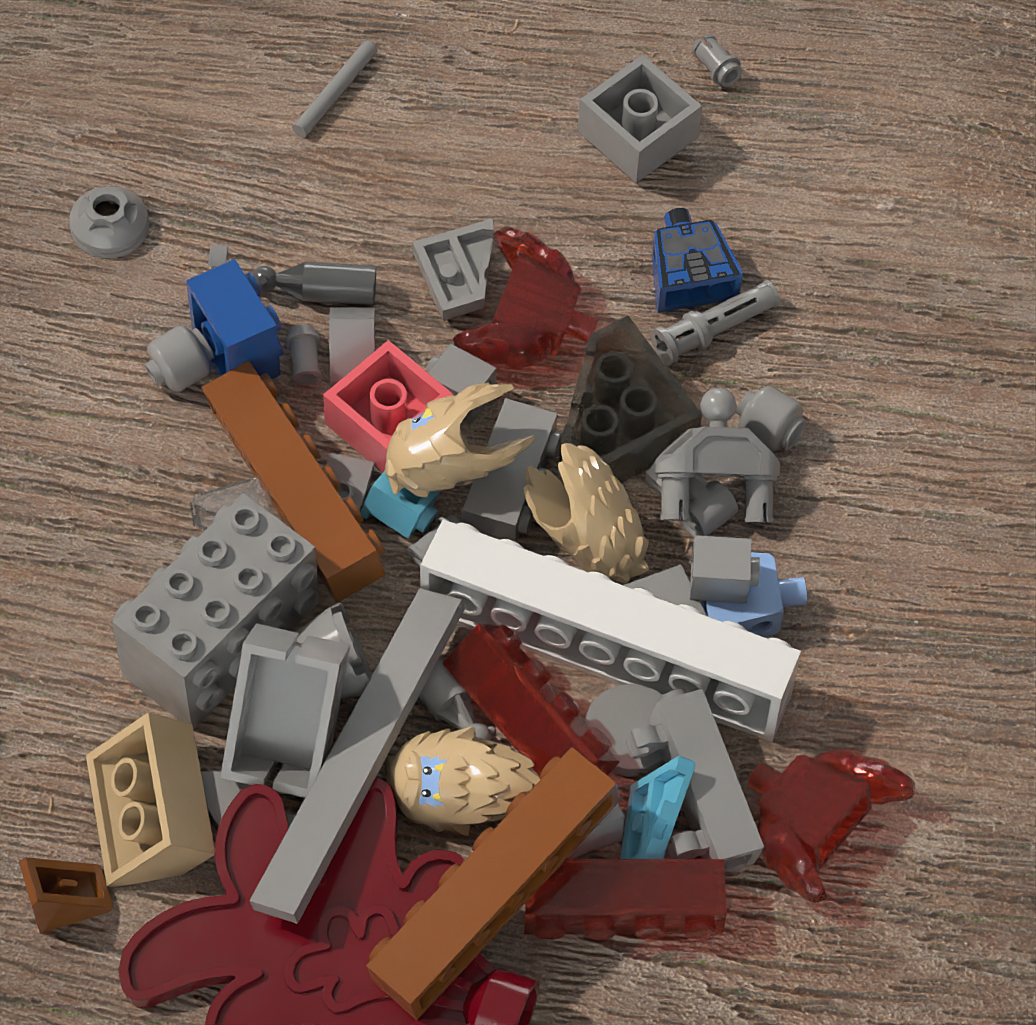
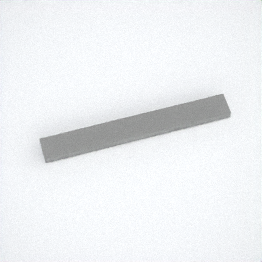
(357, 756)

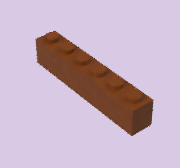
(294, 480)
(492, 882)

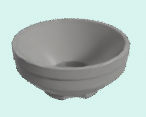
(113, 234)

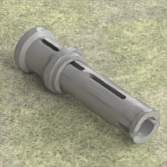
(696, 325)

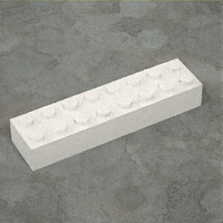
(612, 628)

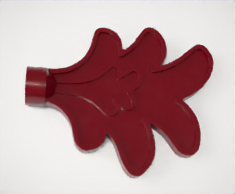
(316, 967)

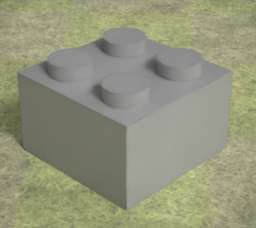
(639, 118)

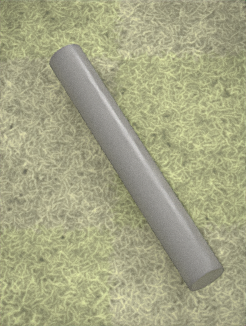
(334, 89)

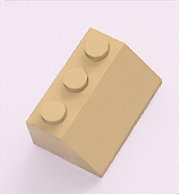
(150, 802)

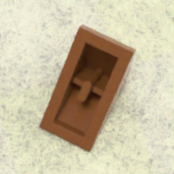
(64, 891)

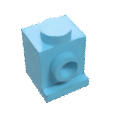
(401, 511)

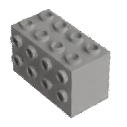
(190, 622)

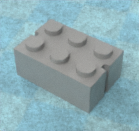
(284, 709)

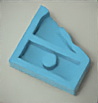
(654, 809)

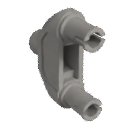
(718, 452)

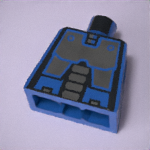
(692, 263)

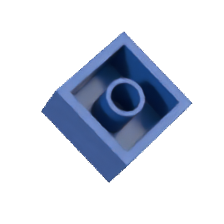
(234, 320)

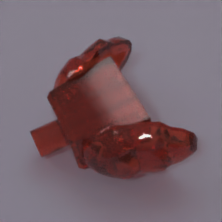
(533, 307)
(816, 808)

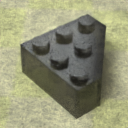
(627, 402)

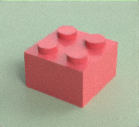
(376, 398)

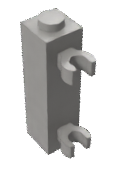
(714, 799)

